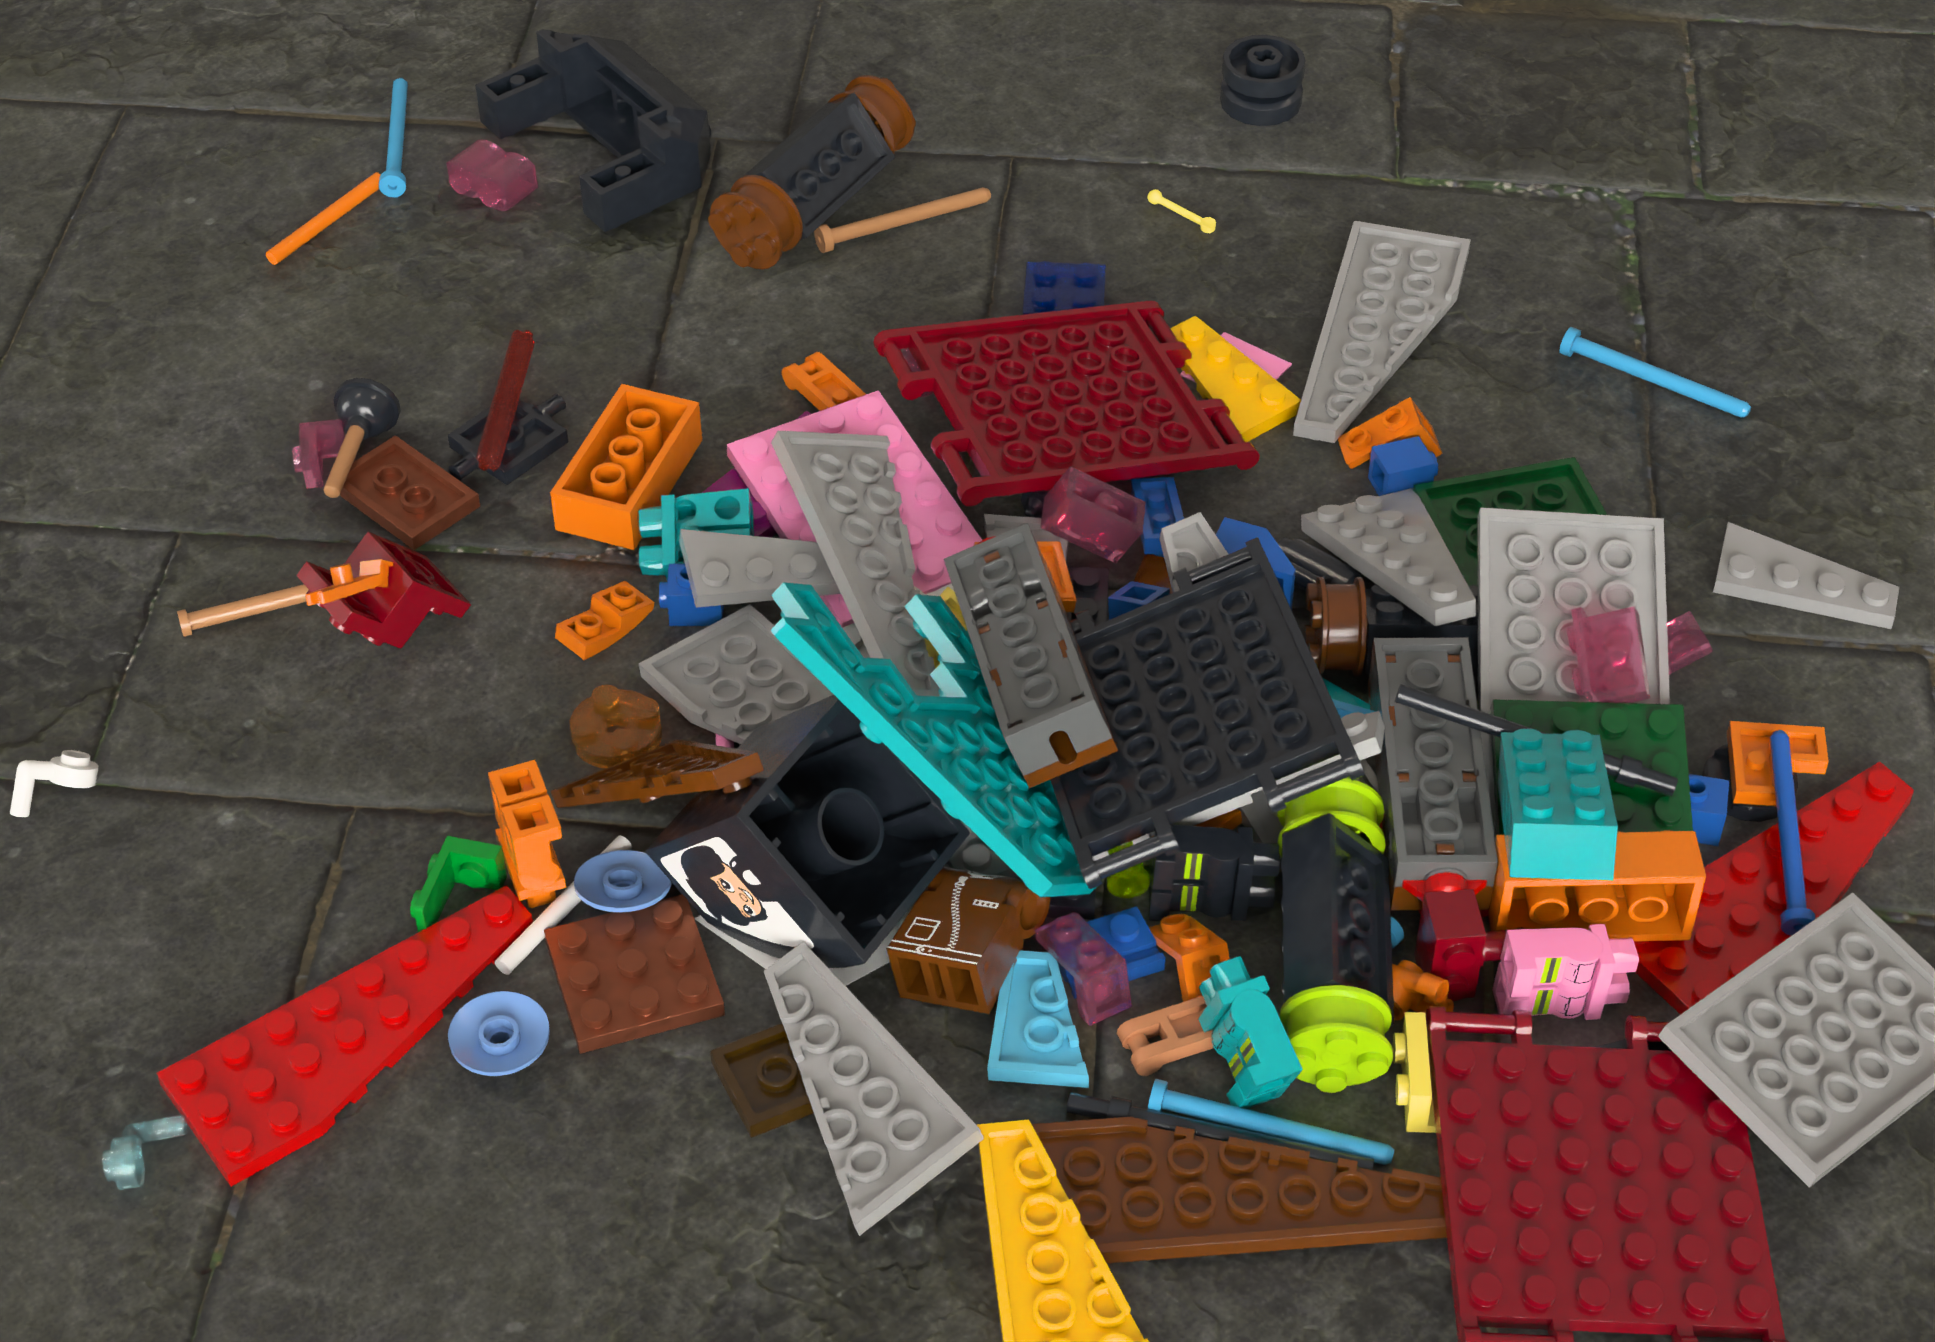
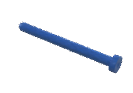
(1797, 913)

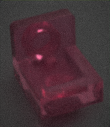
(317, 442)
(1685, 642)

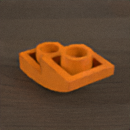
(609, 619)

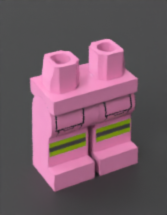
(1563, 971)

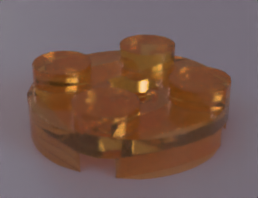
(609, 708)

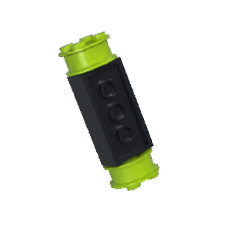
(1336, 935)

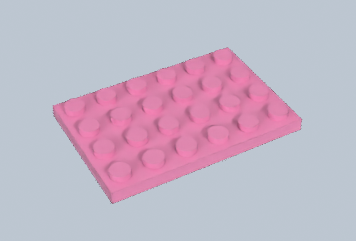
(931, 514)

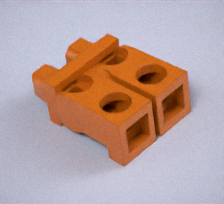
(526, 832)

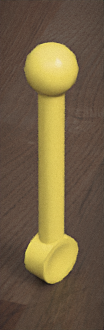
(1206, 224)

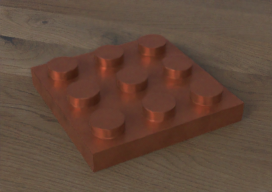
(633, 973)

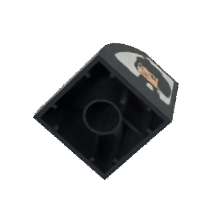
(818, 844)

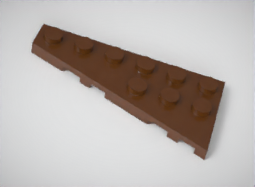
(663, 771)

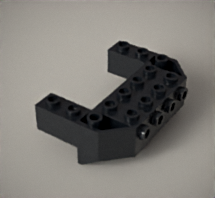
(623, 104)

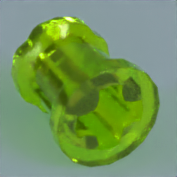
(1129, 882)

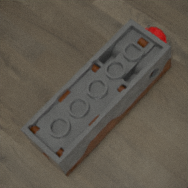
(1029, 656)
(1431, 775)

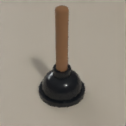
(366, 412)

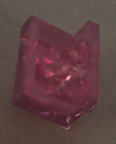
(1609, 656)

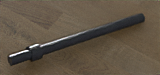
(1625, 770)
(1121, 1107)

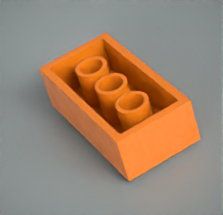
(626, 465)
(1650, 897)

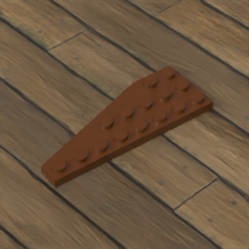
(1194, 1196)

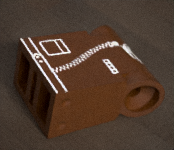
(964, 938)

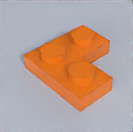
(1752, 760)

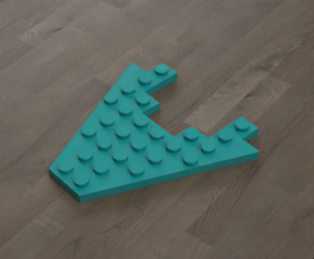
(943, 739)

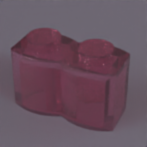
(492, 175)

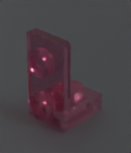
(1095, 965)

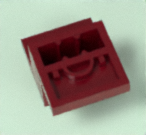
(391, 611)

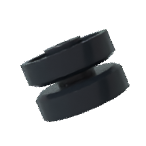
(1262, 80)

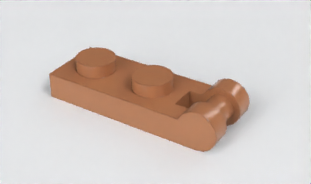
(1179, 1033)

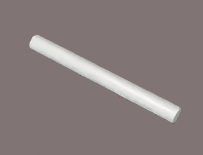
(549, 918)

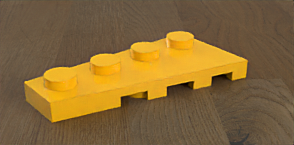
(1225, 373)

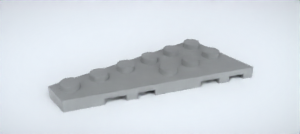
(1397, 549)

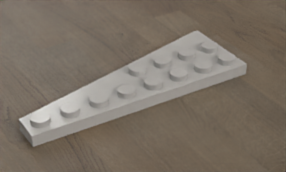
(856, 520)

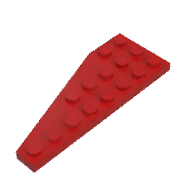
(1747, 891)
(302, 1063)

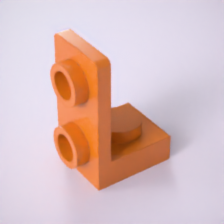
(1392, 425)
(1193, 948)

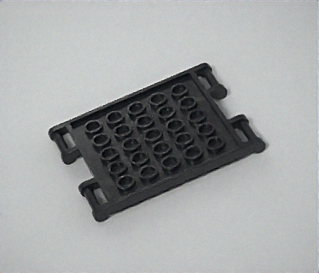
(1203, 706)

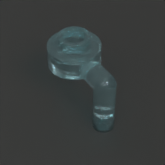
(125, 1158)

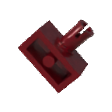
(1454, 940)

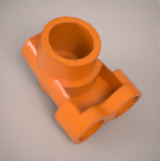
(1417, 989)

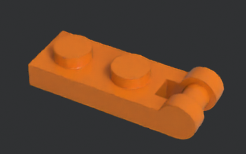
(820, 382)

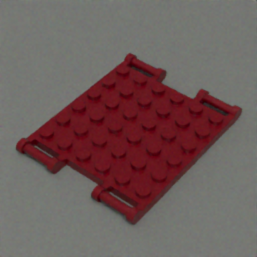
(1061, 394)
(1594, 1189)

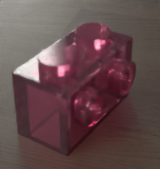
(1094, 517)

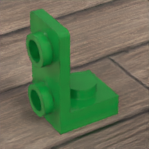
(461, 862)

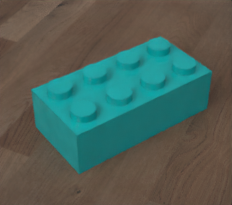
(1556, 806)

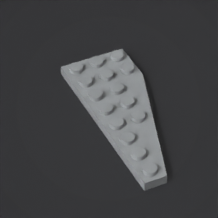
(733, 676)

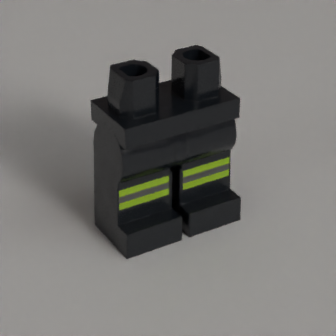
(1214, 873)

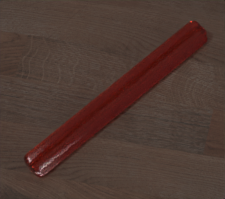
(505, 400)

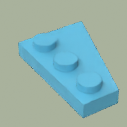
(1034, 1027)

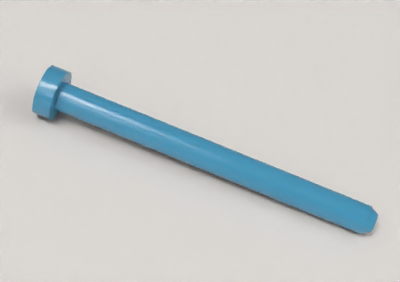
(392, 181)
(1574, 343)
(1265, 1124)

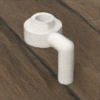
(69, 770)

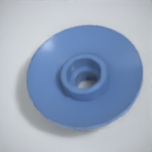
(621, 881)
(496, 1019)

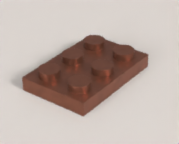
(407, 492)

